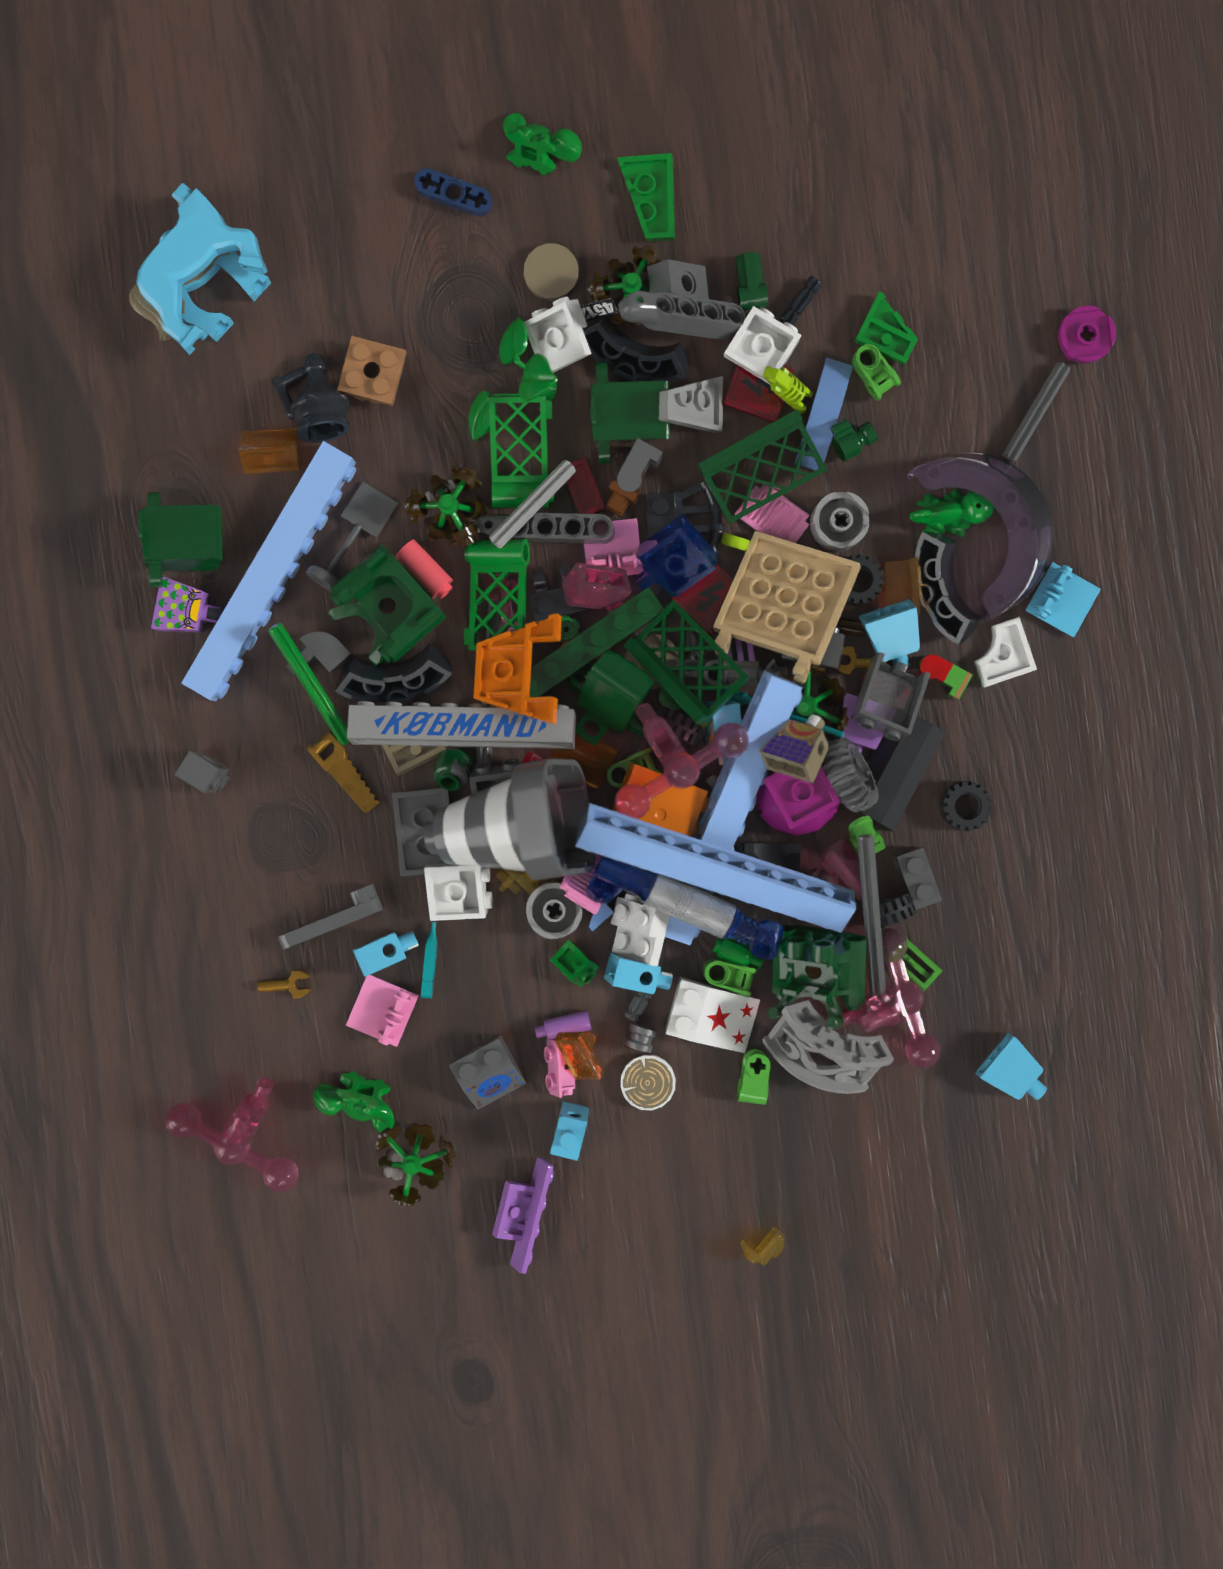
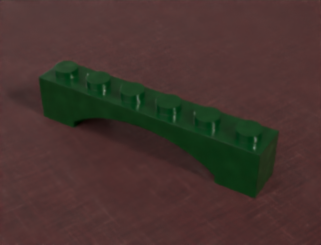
(594, 642)

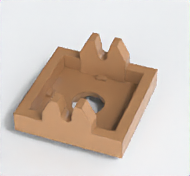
(378, 389)

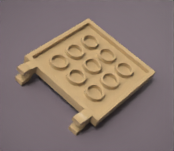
(786, 600)

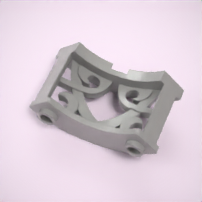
(805, 1030)

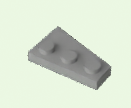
(694, 405)

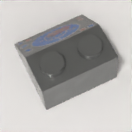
(487, 1072)

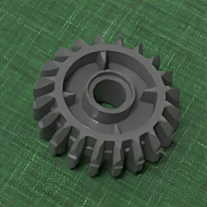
(850, 775)

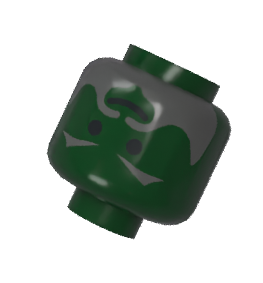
(452, 769)

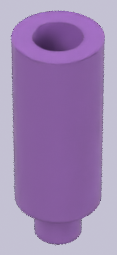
(568, 1023)

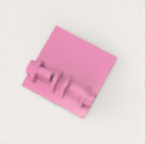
(620, 551)
(382, 1010)

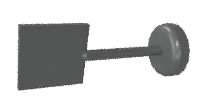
(367, 511)

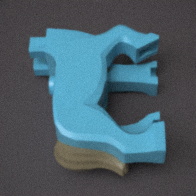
(189, 259)

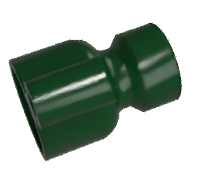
(848, 442)

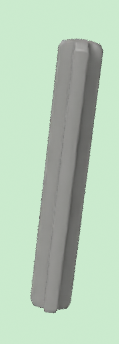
(532, 504)

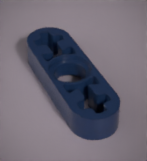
(437, 177)

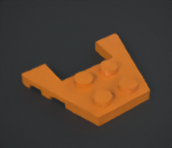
(505, 670)

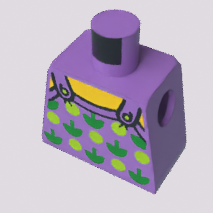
(182, 608)

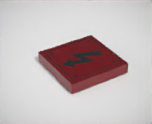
(753, 396)
(706, 598)

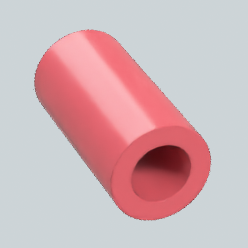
(424, 570)

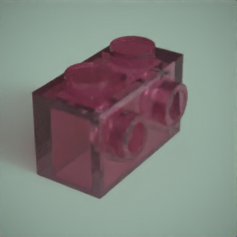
(596, 587)

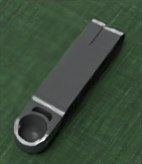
(683, 314)
(559, 531)

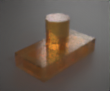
(578, 1054)

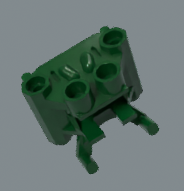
(379, 578)
(842, 966)

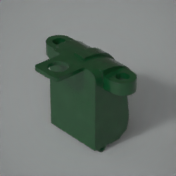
(625, 412)
(179, 538)
(610, 695)

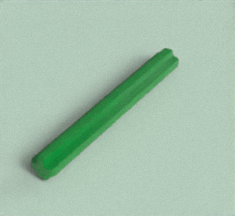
(309, 682)

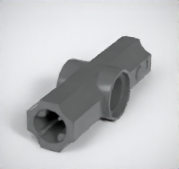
(751, 668)

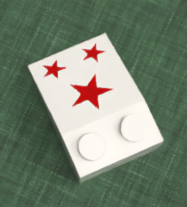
(711, 1015)

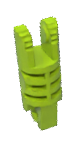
(787, 387)

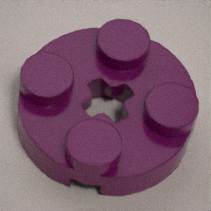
(1095, 321)

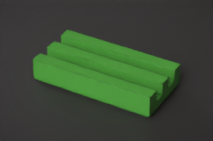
(929, 978)

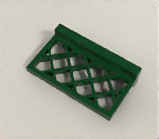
(750, 445)
(674, 685)

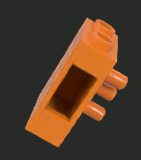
(673, 808)

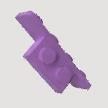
(521, 1212)

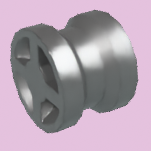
(641, 1037)

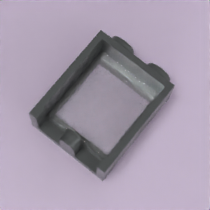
(889, 699)

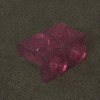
(844, 864)

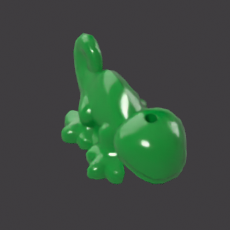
(536, 142)
(952, 513)
(360, 1101)

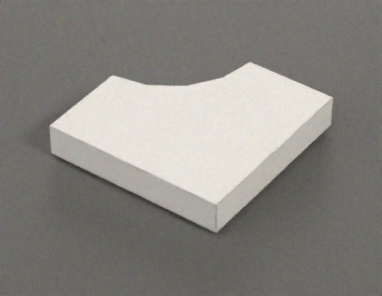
(1007, 655)

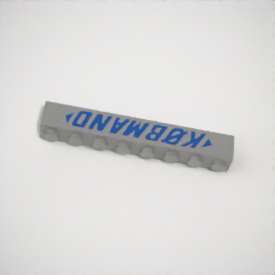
(457, 726)

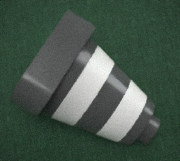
(518, 823)

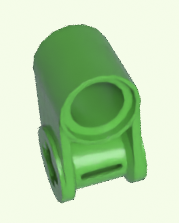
(875, 373)
(636, 759)
(861, 826)
(734, 977)
(754, 1083)

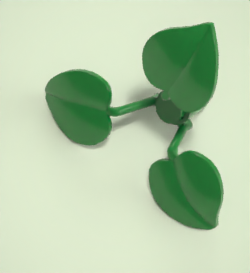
(537, 378)

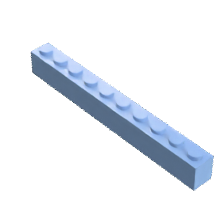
(269, 572)
(741, 777)
(715, 868)

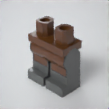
(630, 477)

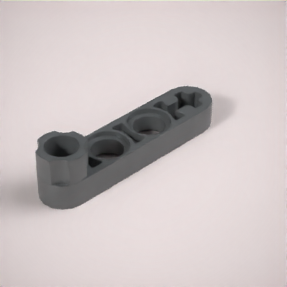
(365, 902)

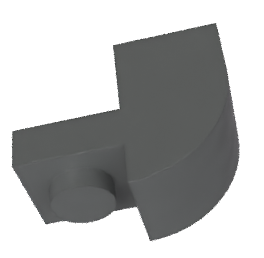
(326, 649)

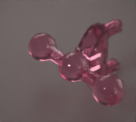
(680, 768)
(899, 1003)
(232, 1143)

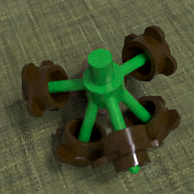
(622, 277)
(445, 499)

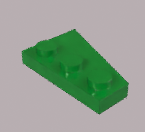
(652, 192)

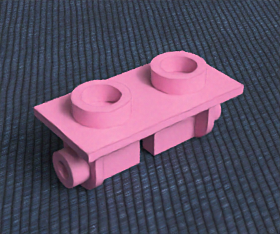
(558, 1080)

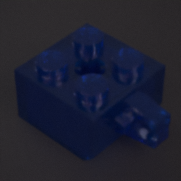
(675, 557)

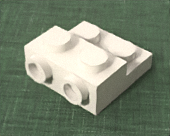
(559, 333)
(762, 343)
(457, 891)
(639, 930)

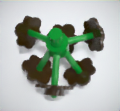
(829, 692)
(398, 1161)

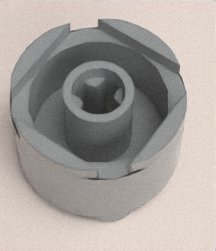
(834, 506)
(538, 913)

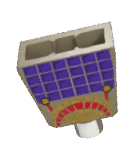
(797, 749)

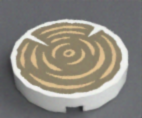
(648, 1082)

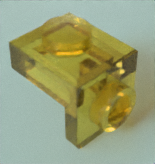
(770, 1246)

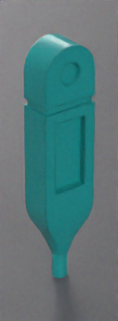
(429, 964)

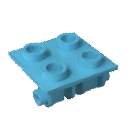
(1063, 599)

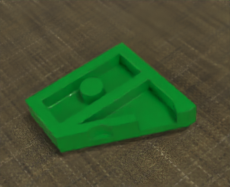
(887, 332)

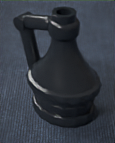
(320, 408)

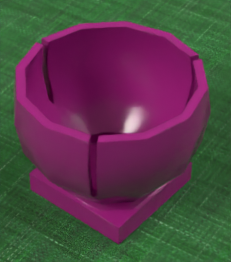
(796, 805)

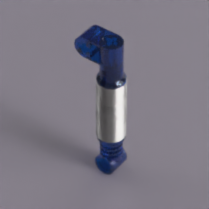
(685, 904)

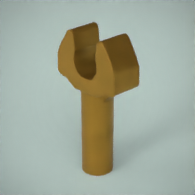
(854, 661)
(286, 984)

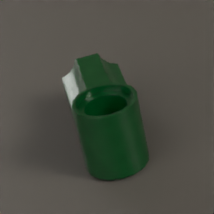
(751, 287)

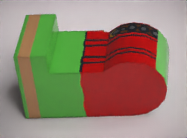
(946, 674)

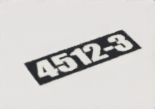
(599, 309)

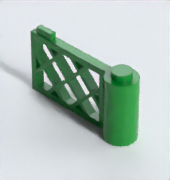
(514, 488)
(489, 559)

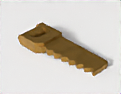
(343, 771)

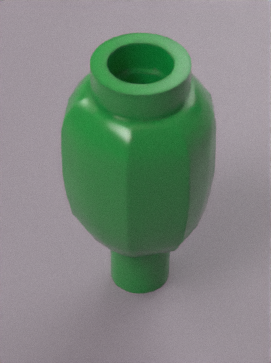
(735, 953)

